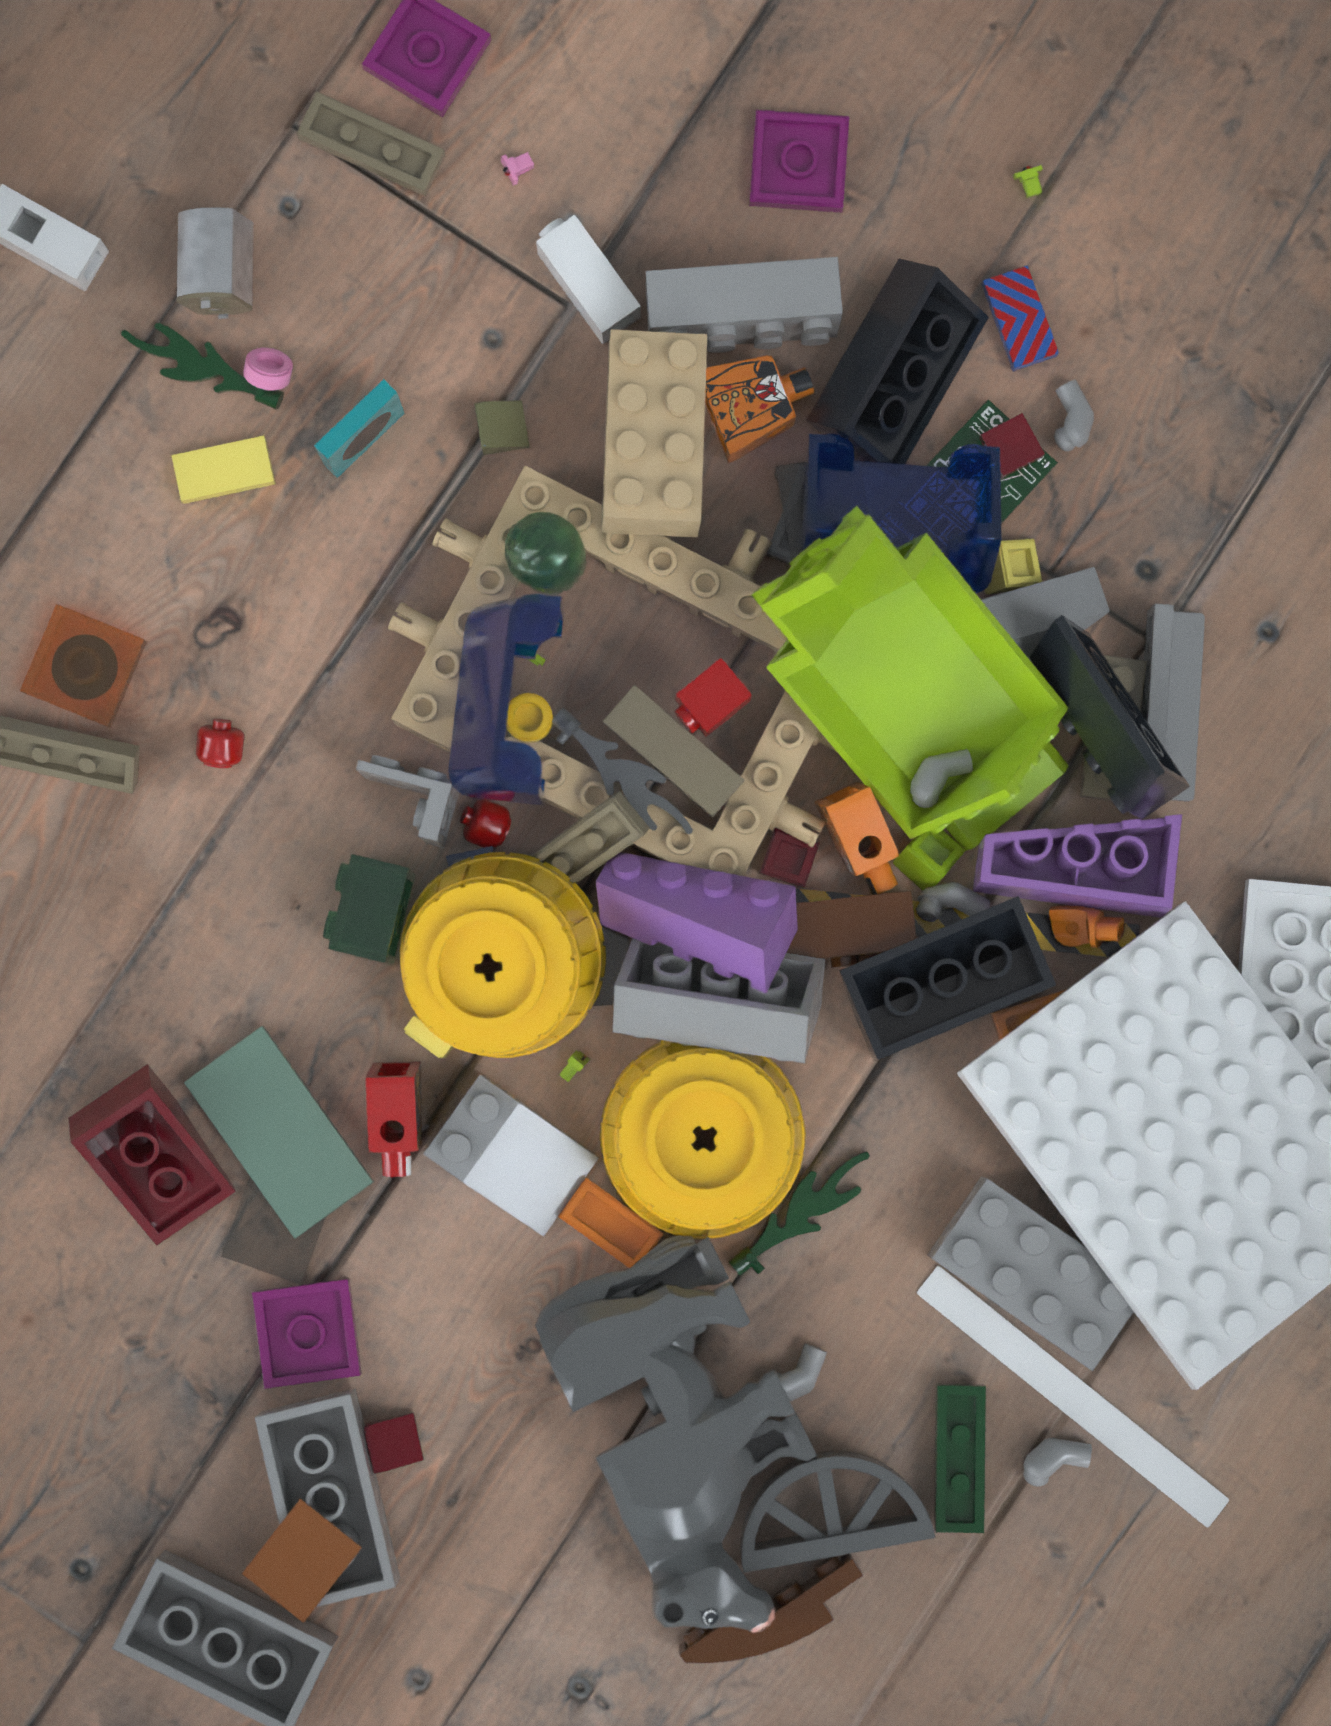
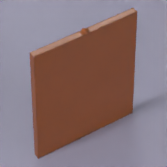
(301, 1560)

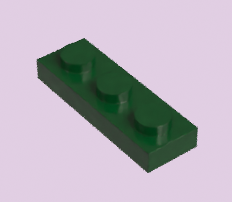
(960, 1458)

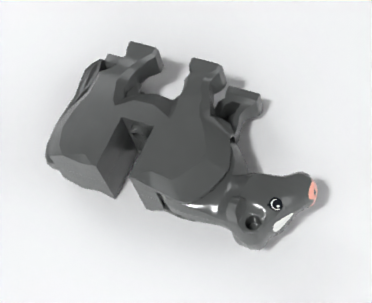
(687, 1473)

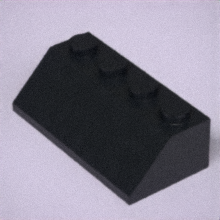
(899, 364)
(1107, 721)
(946, 978)

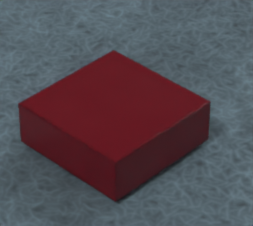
(1016, 444)
(788, 859)

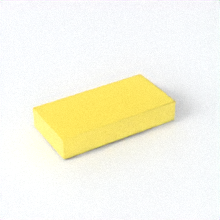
(223, 469)

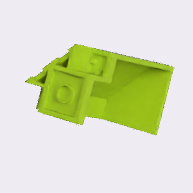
(908, 667)

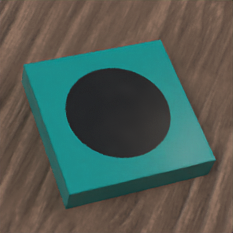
(360, 428)

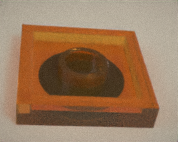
(83, 666)

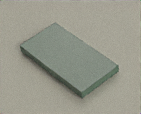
(279, 1132)

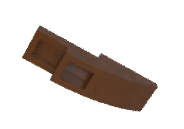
(798, 1613)

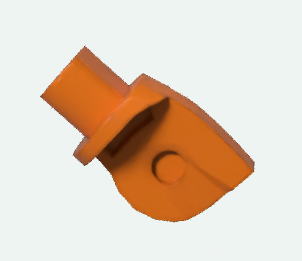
(1084, 925)

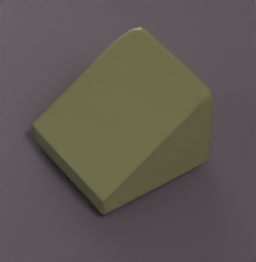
(501, 426)

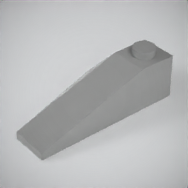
(1032, 609)

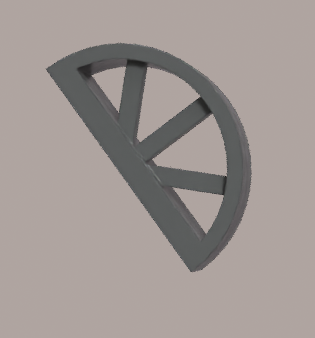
(836, 1540)

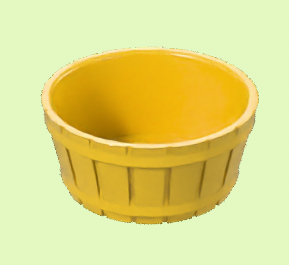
(529, 922)
(650, 1139)

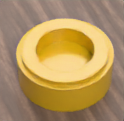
(529, 718)

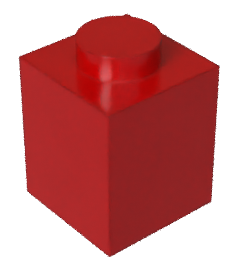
(711, 699)

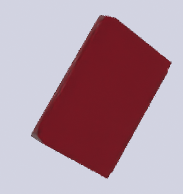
(393, 1442)

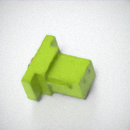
(1030, 180)
(575, 1063)

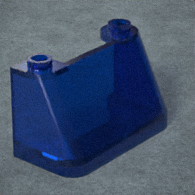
(951, 503)
(480, 757)

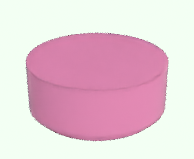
(268, 369)

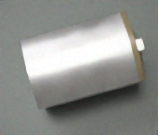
(215, 261)

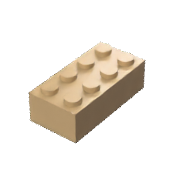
(654, 433)

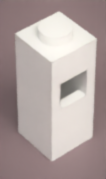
(49, 239)
(587, 277)

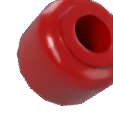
(220, 744)
(486, 823)

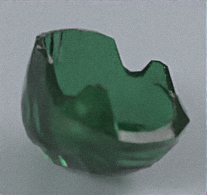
(545, 552)

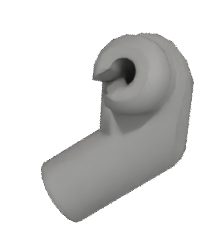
(1078, 418)
(949, 896)
(804, 1376)

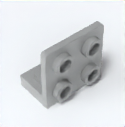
(431, 815)

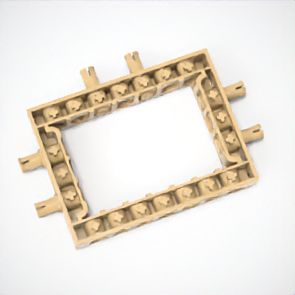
(666, 567)

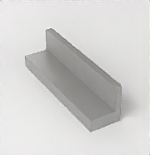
(1174, 685)

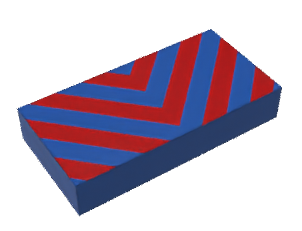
(1020, 318)

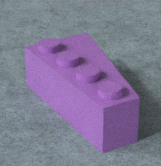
(1087, 865)
(700, 913)

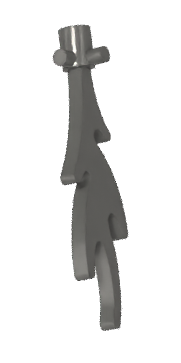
(629, 773)

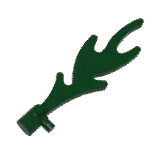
(195, 368)
(802, 1205)

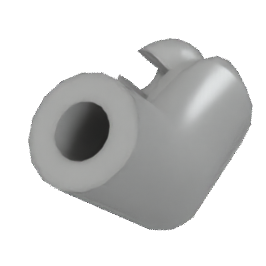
(934, 773)
(1051, 1455)

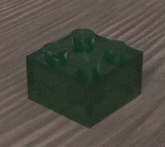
(369, 909)

